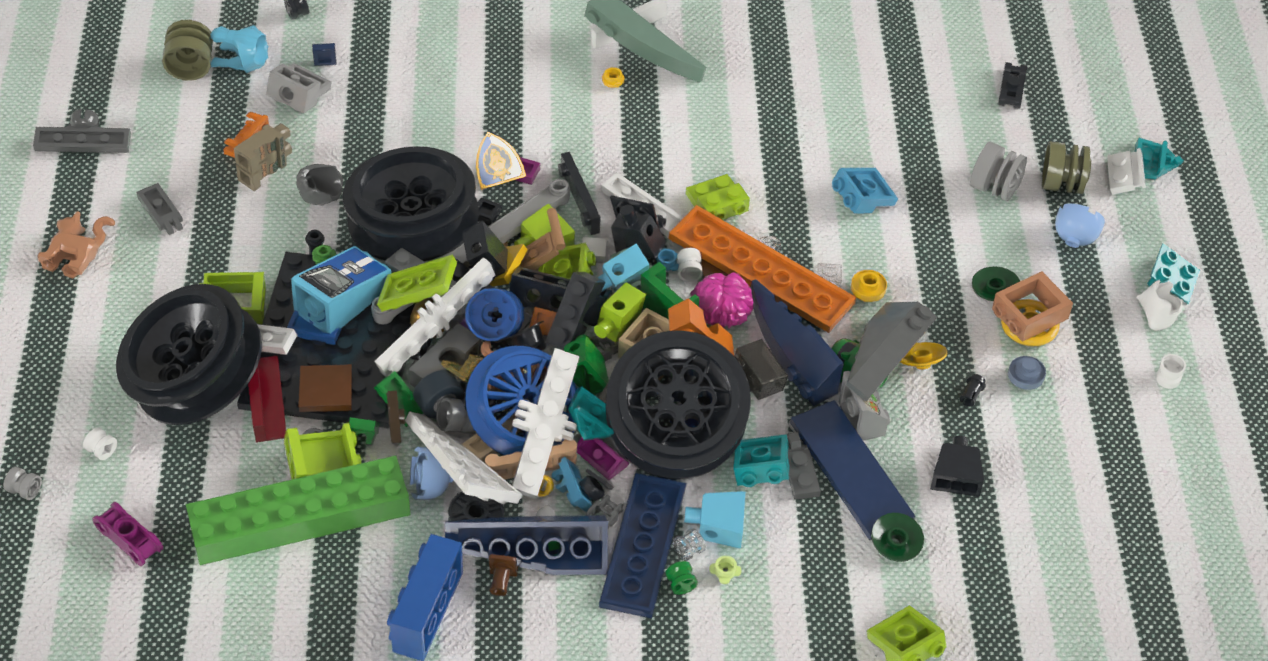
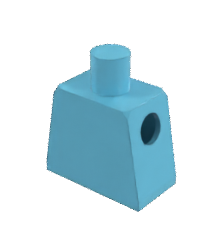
(629, 263)
(720, 517)

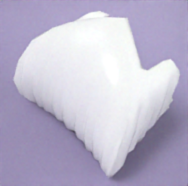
(1160, 305)

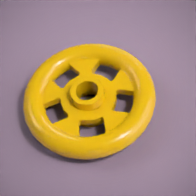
(1030, 307)

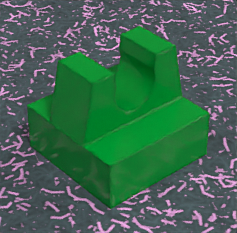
(367, 427)

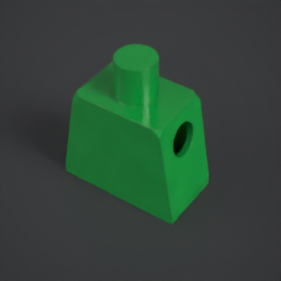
(589, 361)

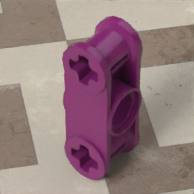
(127, 533)

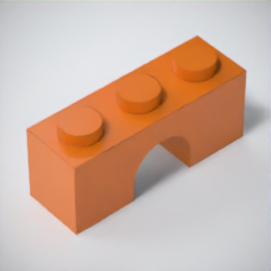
(689, 317)

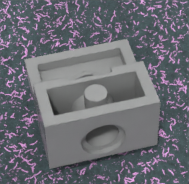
(296, 87)

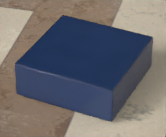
(324, 54)

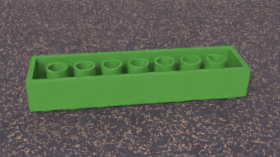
(298, 510)

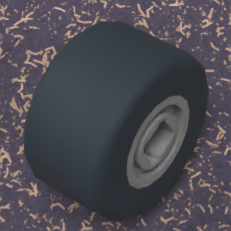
(434, 388)

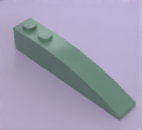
(643, 38)

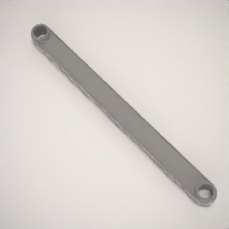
(505, 228)

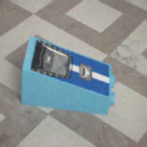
(340, 287)

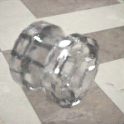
(689, 544)

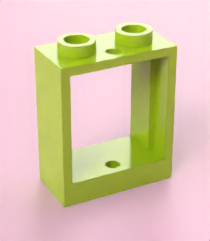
(243, 283)

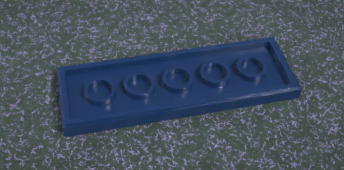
(849, 465)
(642, 546)

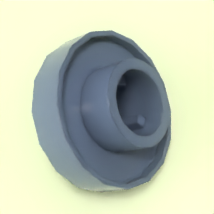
(1027, 372)

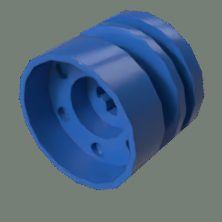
(481, 319)

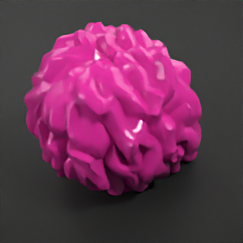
(724, 299)

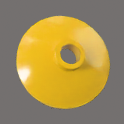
(924, 355)

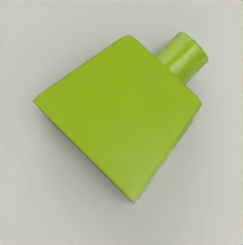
(539, 225)
(620, 312)

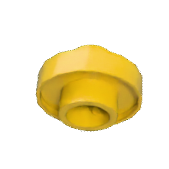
(868, 285)

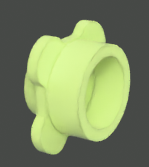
(728, 563)

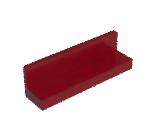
(267, 401)

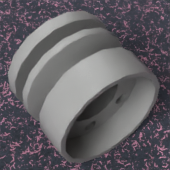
(994, 169)

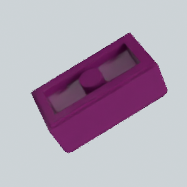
(601, 457)

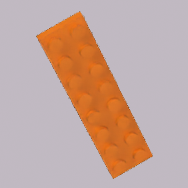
(740, 253)

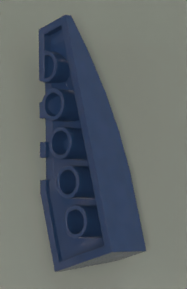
(797, 347)
(581, 541)

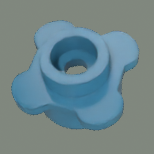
(668, 259)

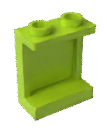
(320, 451)

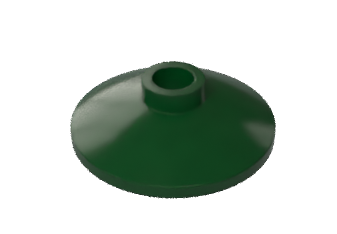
(992, 280)
(903, 529)

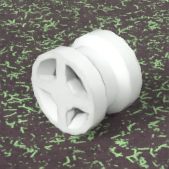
(99, 443)

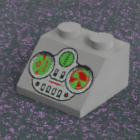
(865, 416)

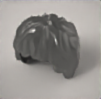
(319, 184)

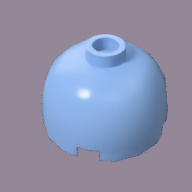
(1078, 225)
(428, 475)

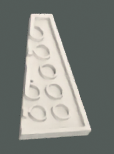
(462, 465)

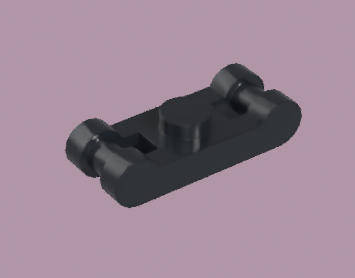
(1012, 86)

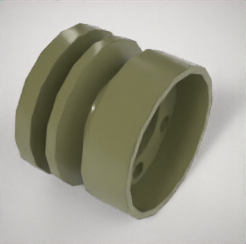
(187, 50)
(1066, 167)

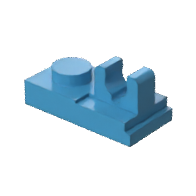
(571, 482)

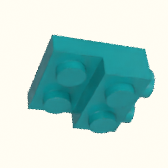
(762, 460)

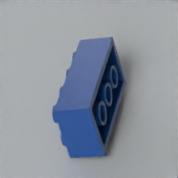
(425, 597)

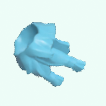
(248, 45)

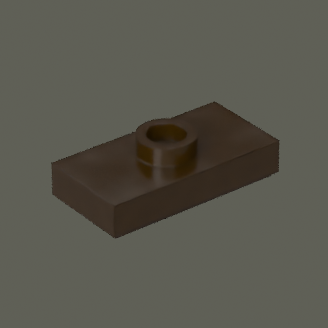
(396, 417)

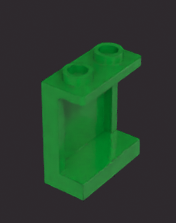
(658, 294)

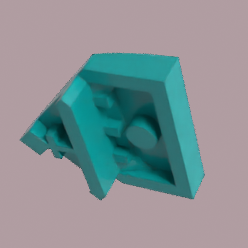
(1157, 158)
(589, 415)

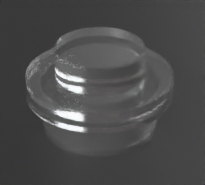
(772, 242)

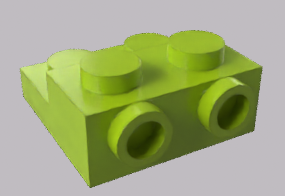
(719, 197)
(570, 259)
(908, 636)

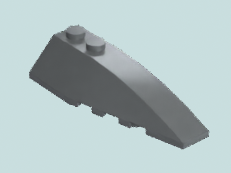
(886, 342)

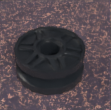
(468, 507)

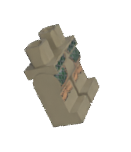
(262, 155)

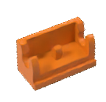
(250, 128)

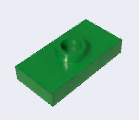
(405, 395)

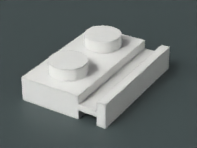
(1126, 171)

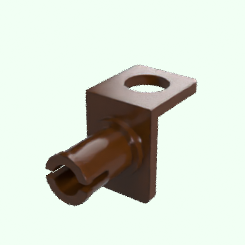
(501, 568)

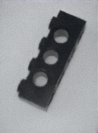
(549, 285)

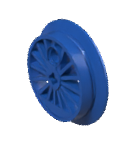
(517, 388)

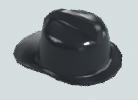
(530, 337)

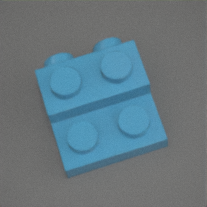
(863, 189)

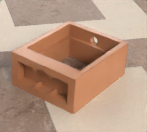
(1046, 291)

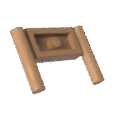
(546, 246)

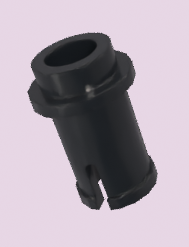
(314, 239)
(974, 386)

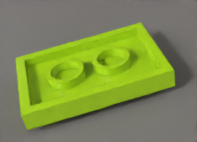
(417, 283)

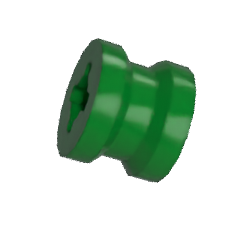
(681, 577)

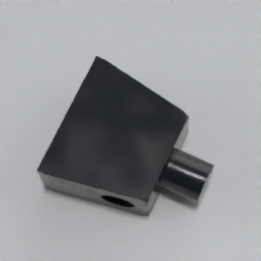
(638, 228)
(490, 248)
(958, 468)

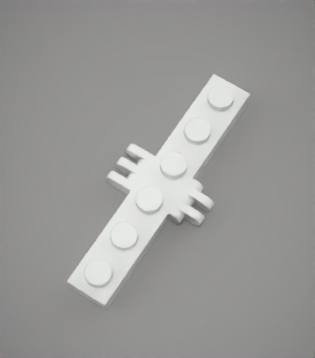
(435, 317)
(544, 423)

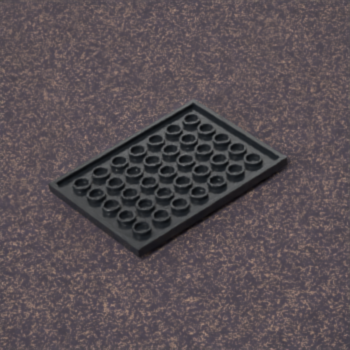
(358, 344)

